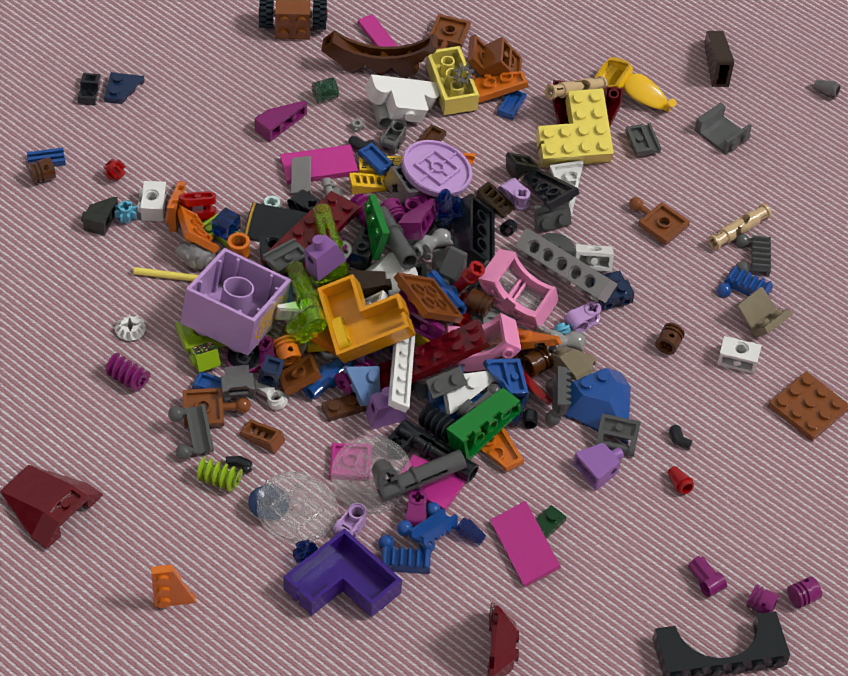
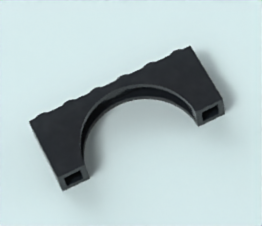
(766, 651)

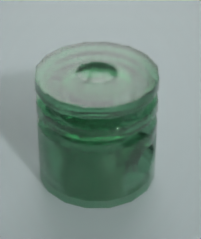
(325, 90)

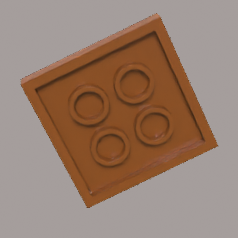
(428, 298)
(809, 406)

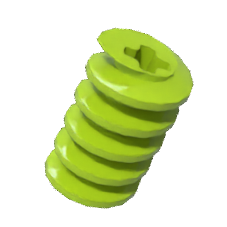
(218, 475)

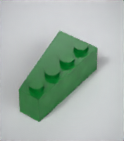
(483, 423)

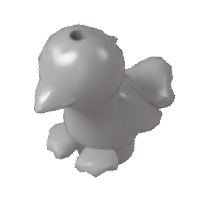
(438, 238)
(572, 339)

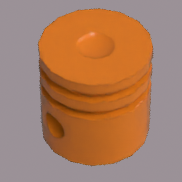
(239, 244)
(286, 348)

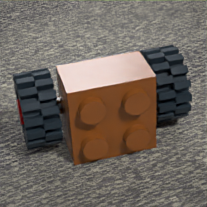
(293, 17)

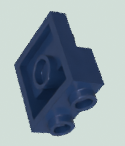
(622, 294)

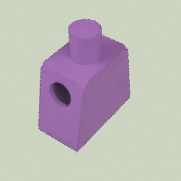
(322, 257)
(379, 413)
(598, 464)

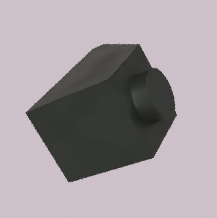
(99, 216)

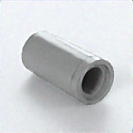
(382, 116)

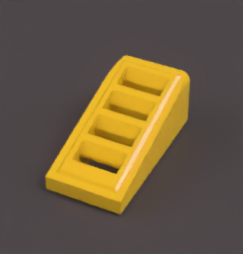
(358, 183)

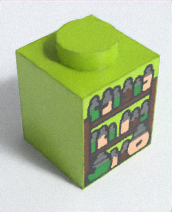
(204, 357)

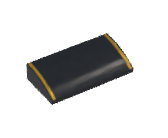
(270, 221)

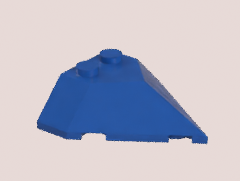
(598, 394)

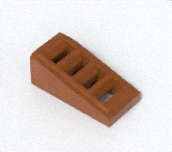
(271, 444)

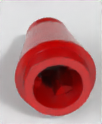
(680, 480)

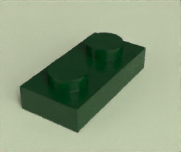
(550, 520)

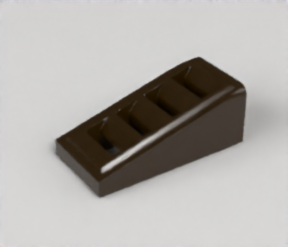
(487, 191)

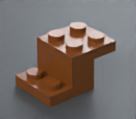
(493, 57)

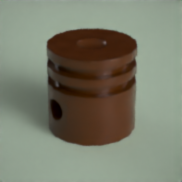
(38, 172)
(479, 302)
(670, 336)
(537, 361)

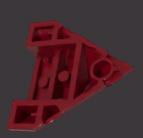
(503, 642)

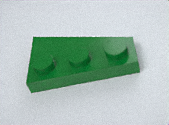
(376, 226)

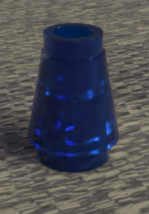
(470, 531)

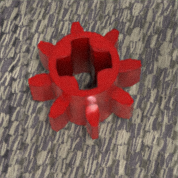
(114, 169)

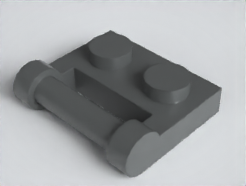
(620, 428)

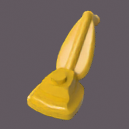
(639, 87)

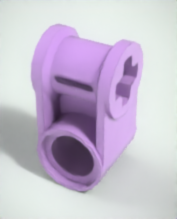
(516, 194)
(583, 317)
(350, 522)

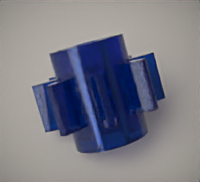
(303, 550)

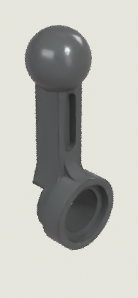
(468, 405)

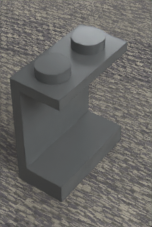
(720, 130)
(440, 382)

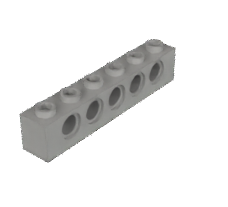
(599, 291)

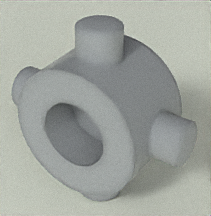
(357, 125)

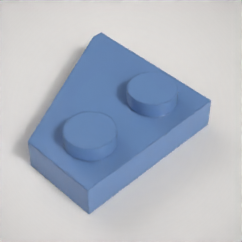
(364, 382)

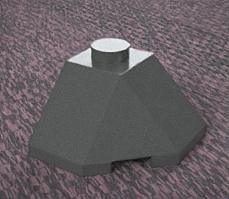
(449, 263)

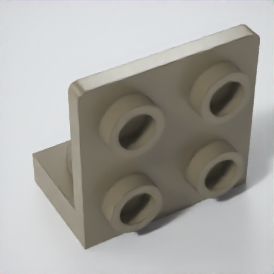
(761, 313)

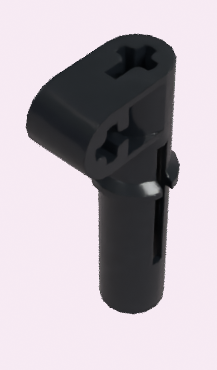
(430, 446)

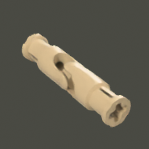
(562, 88)
(739, 226)

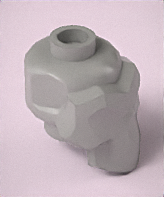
(194, 255)

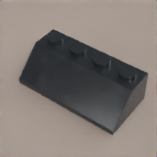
(475, 230)

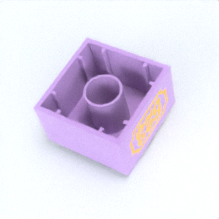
(234, 301)

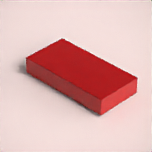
(537, 390)

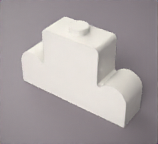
(403, 97)

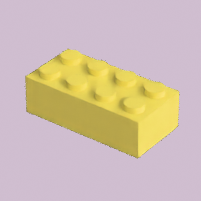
(452, 95)

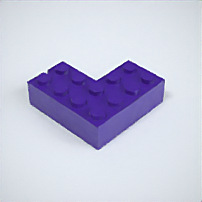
(342, 567)

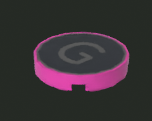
(237, 359)

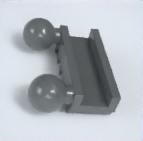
(759, 253)
(560, 389)
(198, 428)

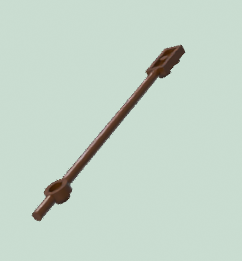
(349, 405)

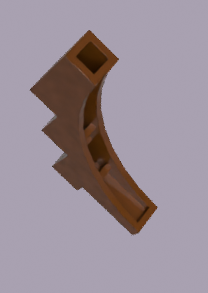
(379, 59)

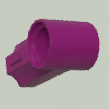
(710, 581)

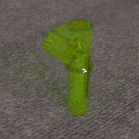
(325, 220)
(308, 301)

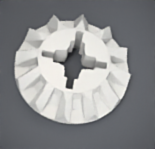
(136, 332)

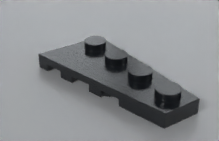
(550, 189)

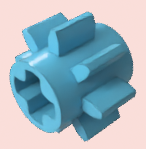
(126, 211)

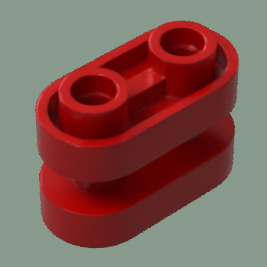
(200, 203)

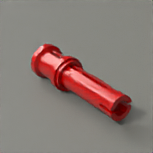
(469, 275)

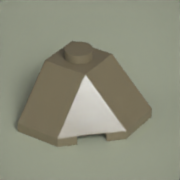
(574, 360)

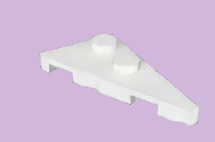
(570, 173)
(476, 383)

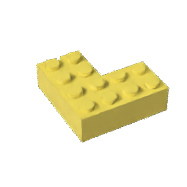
(585, 136)

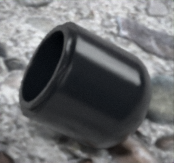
(508, 223)
(530, 418)

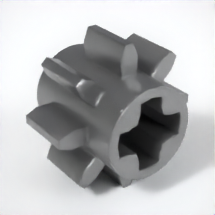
(468, 75)

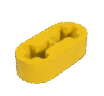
(341, 332)

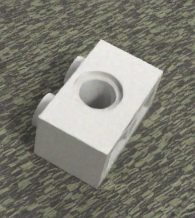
(153, 201)
(595, 256)
(739, 354)

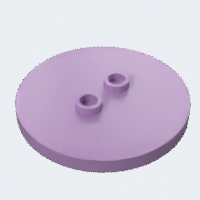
(435, 167)

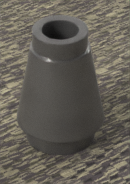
(828, 88)

